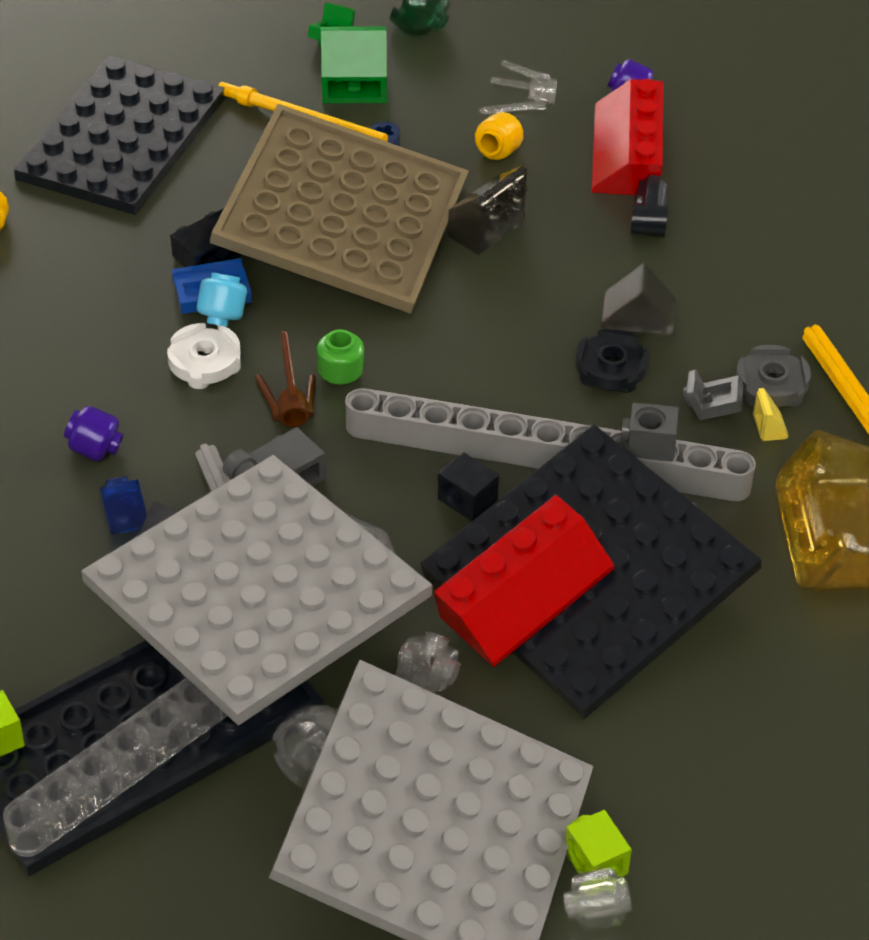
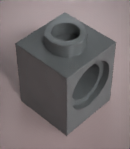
(651, 431)

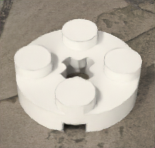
(206, 369)

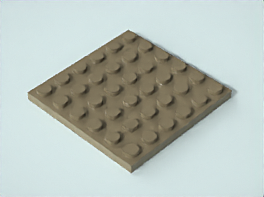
(341, 208)

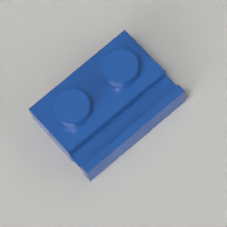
(188, 281)

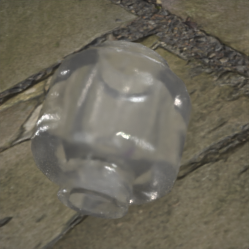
(598, 899)

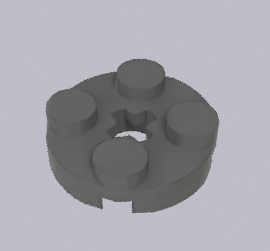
(791, 374)

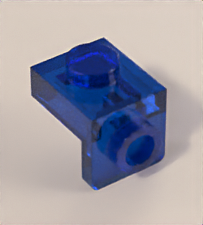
(123, 504)

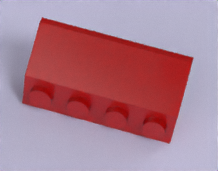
(628, 137)
(523, 581)

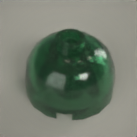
(420, 16)

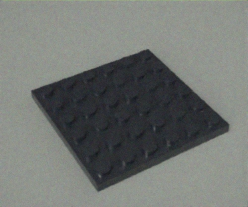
(665, 556)

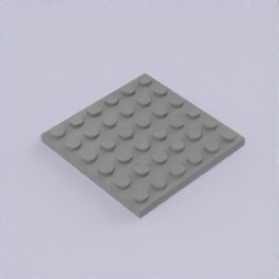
(256, 587)
(431, 817)

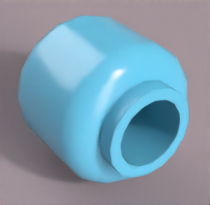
(221, 299)

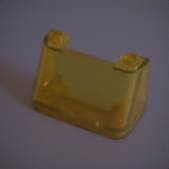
(827, 512)

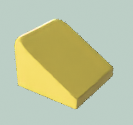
(768, 418)

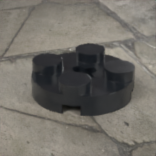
(621, 375)

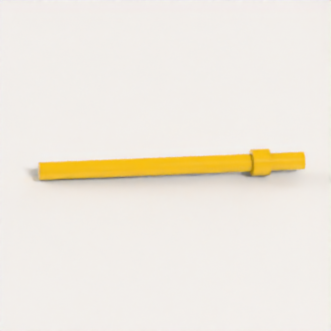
(250, 97)

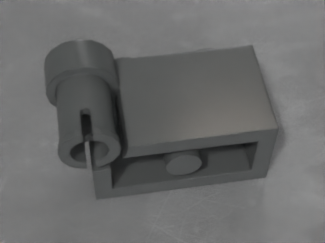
(291, 448)

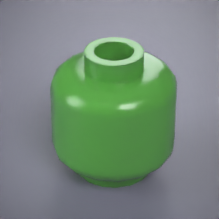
(340, 357)

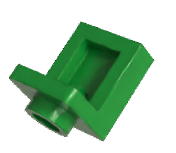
(333, 16)

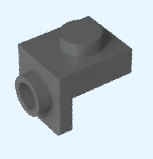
(714, 397)

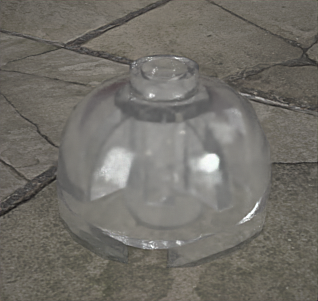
(301, 741)

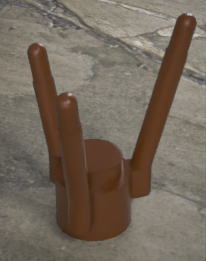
(292, 406)

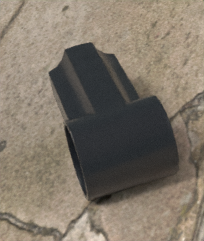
(650, 210)

